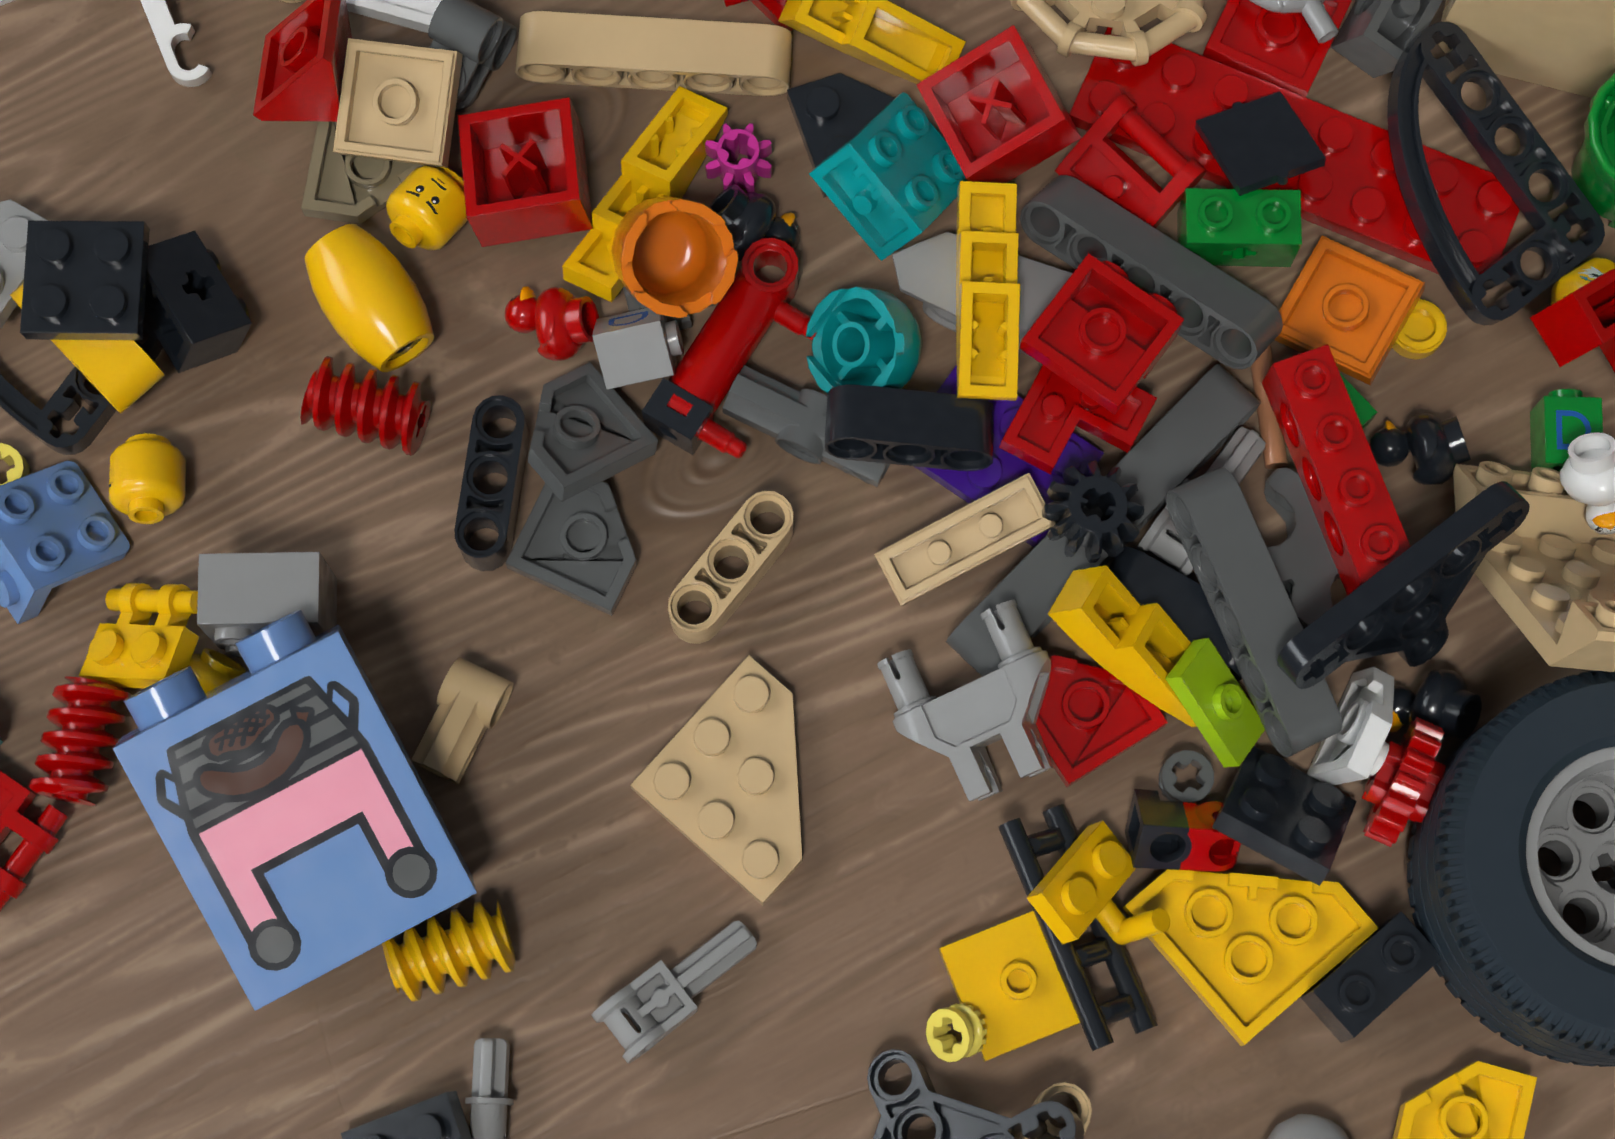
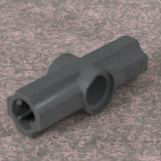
(793, 419)

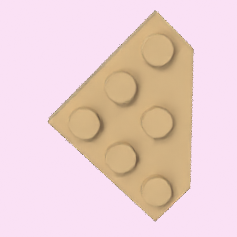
(735, 781)

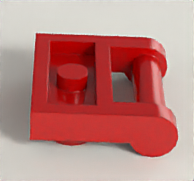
(1114, 175)

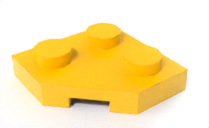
(1470, 1104)

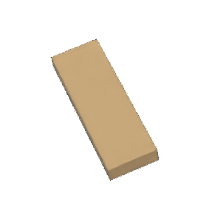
(964, 539)

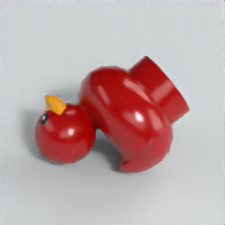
(558, 318)

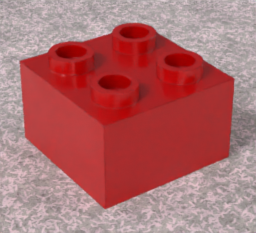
(998, 109)
(525, 172)

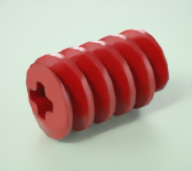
(366, 407)
(78, 740)

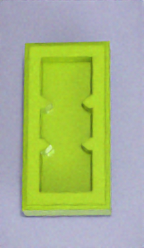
(1216, 702)

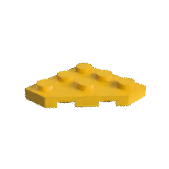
(1251, 939)

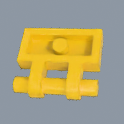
(139, 653)

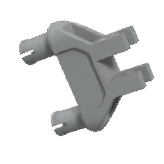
(982, 711)

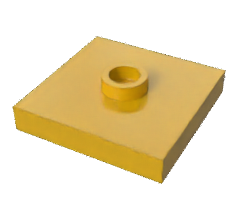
(1011, 983)

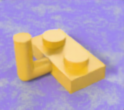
(1083, 889)

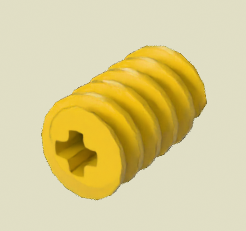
(450, 952)

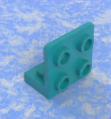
(891, 177)

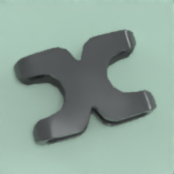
(1304, 557)

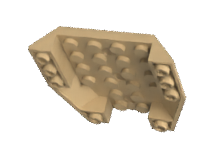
(1552, 570)

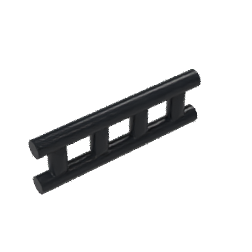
(1073, 959)

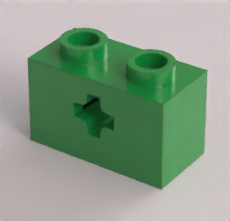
(1243, 229)

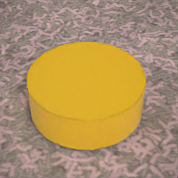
(1422, 332)

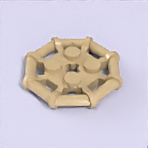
(1123, 16)

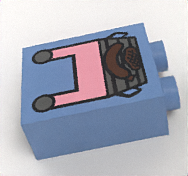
(291, 808)

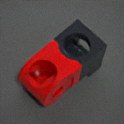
(1177, 835)

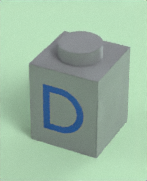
(636, 347)

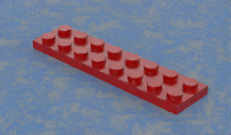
(1349, 195)

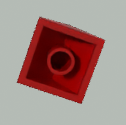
(304, 64)

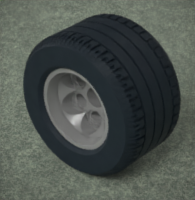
(1482, 883)

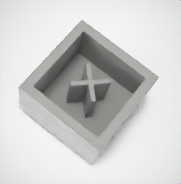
(254, 589)

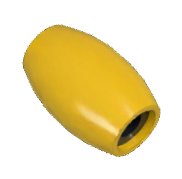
(369, 297)

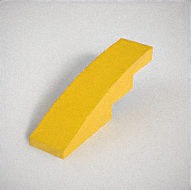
(655, 166)
(987, 291)

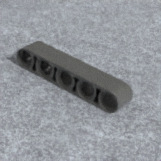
(1216, 308)
(1250, 607)

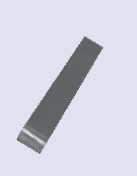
(1157, 463)

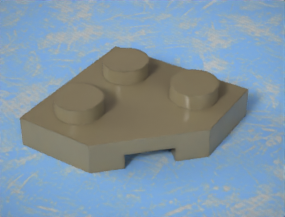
(347, 185)

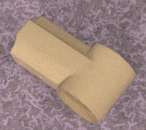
(468, 705)

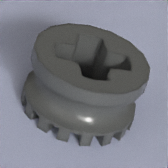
(1182, 760)

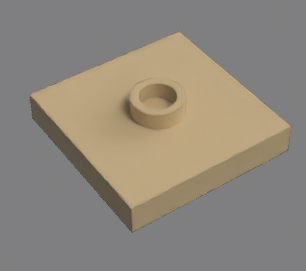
(398, 102)

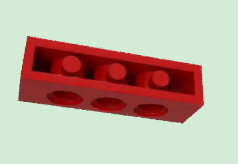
(1335, 465)

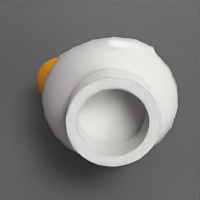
(1590, 479)

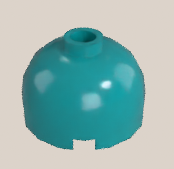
(863, 340)

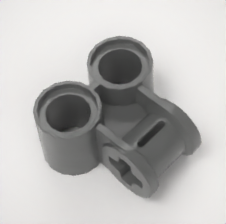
(477, 35)

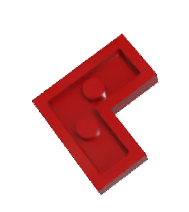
(1055, 410)

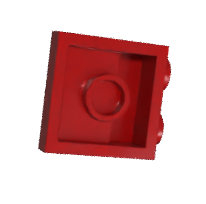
(1103, 332)

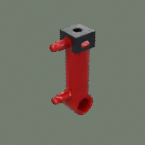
(686, 403)

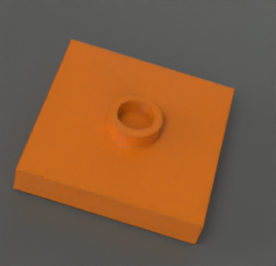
(1350, 306)

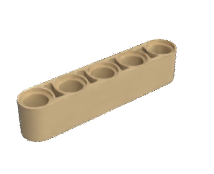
(654, 53)

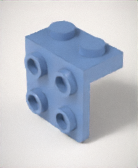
(50, 535)

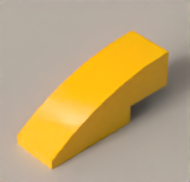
(876, 34)
(1122, 636)

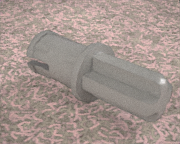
(489, 1089)

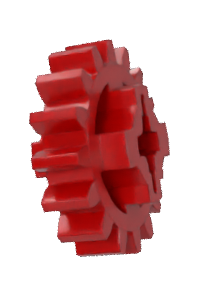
(1404, 782)

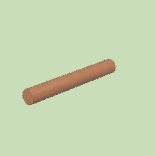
(1275, 449)

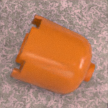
(674, 255)

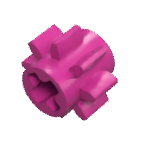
(728, 148)

